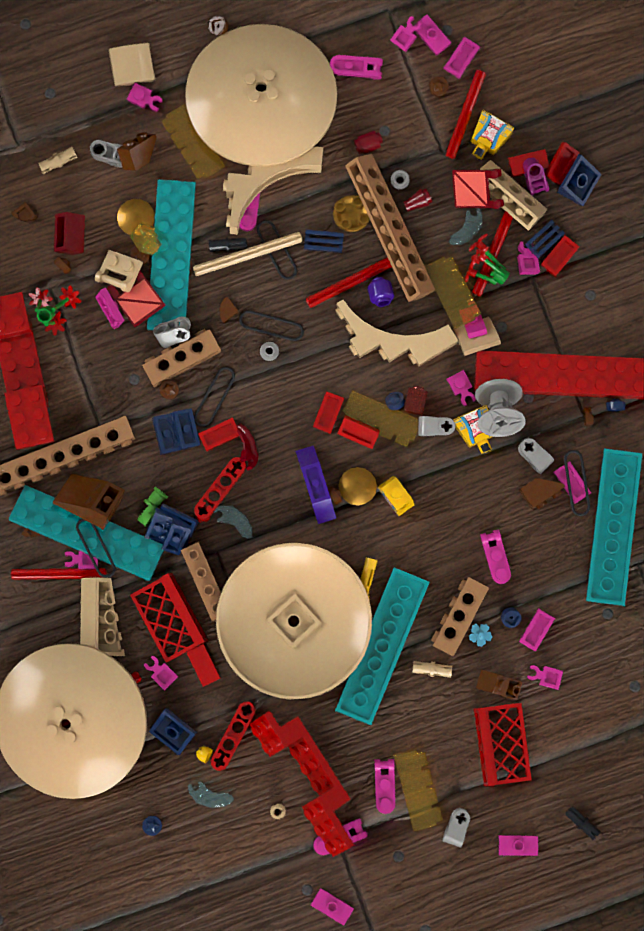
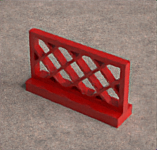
(185, 614)
(486, 743)

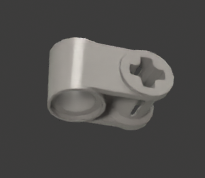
(109, 154)
(171, 333)
(432, 426)
(537, 458)
(456, 831)

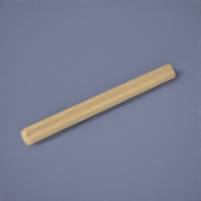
(248, 253)

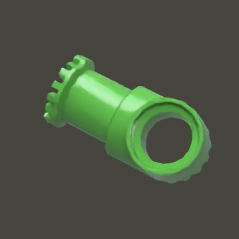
(153, 502)

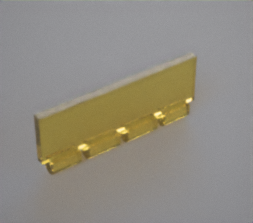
(196, 150)
(447, 285)
(378, 414)
(414, 787)

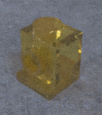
(145, 239)

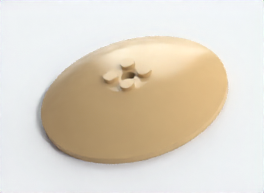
(263, 125)
(330, 630)
(103, 713)

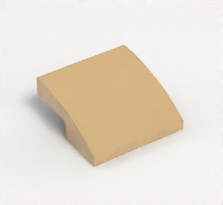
(131, 64)
(477, 343)

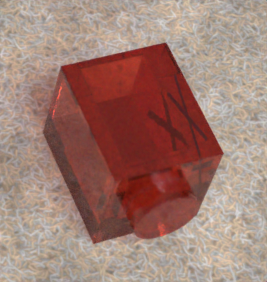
(415, 400)

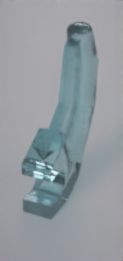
(469, 230)
(236, 518)
(207, 798)

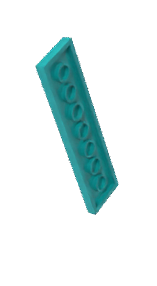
(172, 261)
(614, 527)
(127, 549)
(388, 635)

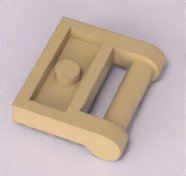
(120, 265)

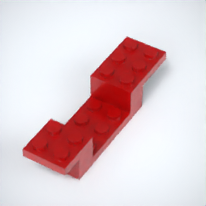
(23, 375)
(318, 771)

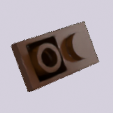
(137, 152)
(539, 491)
(499, 685)

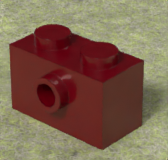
(69, 233)

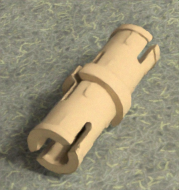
(57, 160)
(432, 669)
(278, 816)

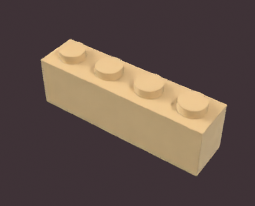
(98, 616)

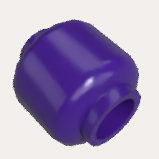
(380, 292)

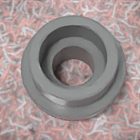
(402, 174)
(267, 357)

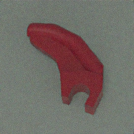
(249, 450)

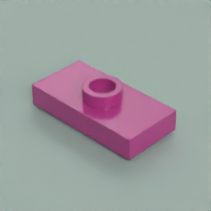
(432, 35)
(461, 57)
(109, 308)
(476, 328)
(576, 482)
(536, 630)
(518, 845)
(332, 906)

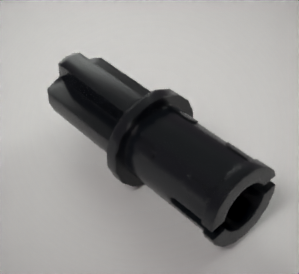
(227, 244)
(582, 822)

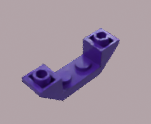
(316, 484)

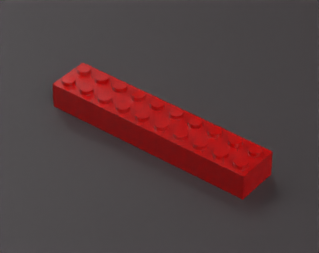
(564, 374)

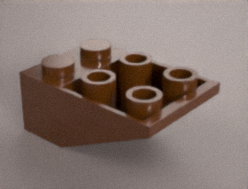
(90, 499)

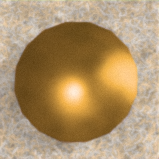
(133, 213)
(350, 214)
(357, 486)

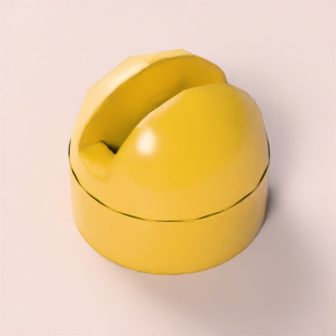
(204, 753)

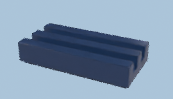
(555, 229)
(327, 241)

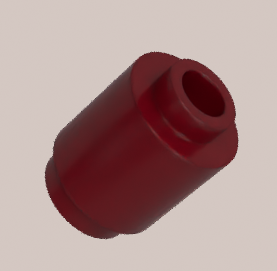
(368, 142)

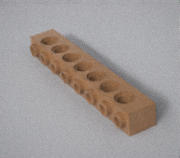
(390, 227)
(66, 446)

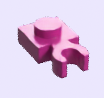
(404, 36)
(141, 96)
(527, 261)
(460, 385)
(83, 560)
(163, 674)
(548, 677)

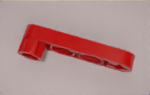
(220, 489)
(230, 734)

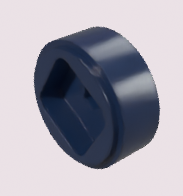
(395, 400)
(615, 405)
(511, 617)
(152, 825)

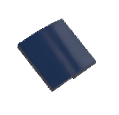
(176, 431)
(168, 530)

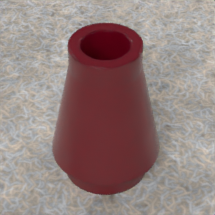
(418, 200)

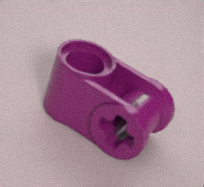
(536, 179)

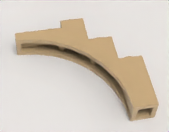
(244, 188)
(367, 338)

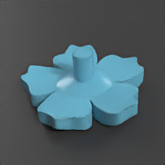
(480, 634)

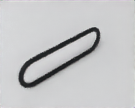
(273, 260)
(270, 333)
(222, 399)
(569, 485)
(89, 553)

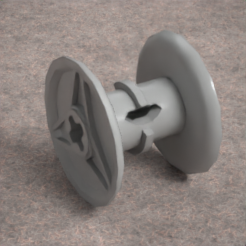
(501, 418)

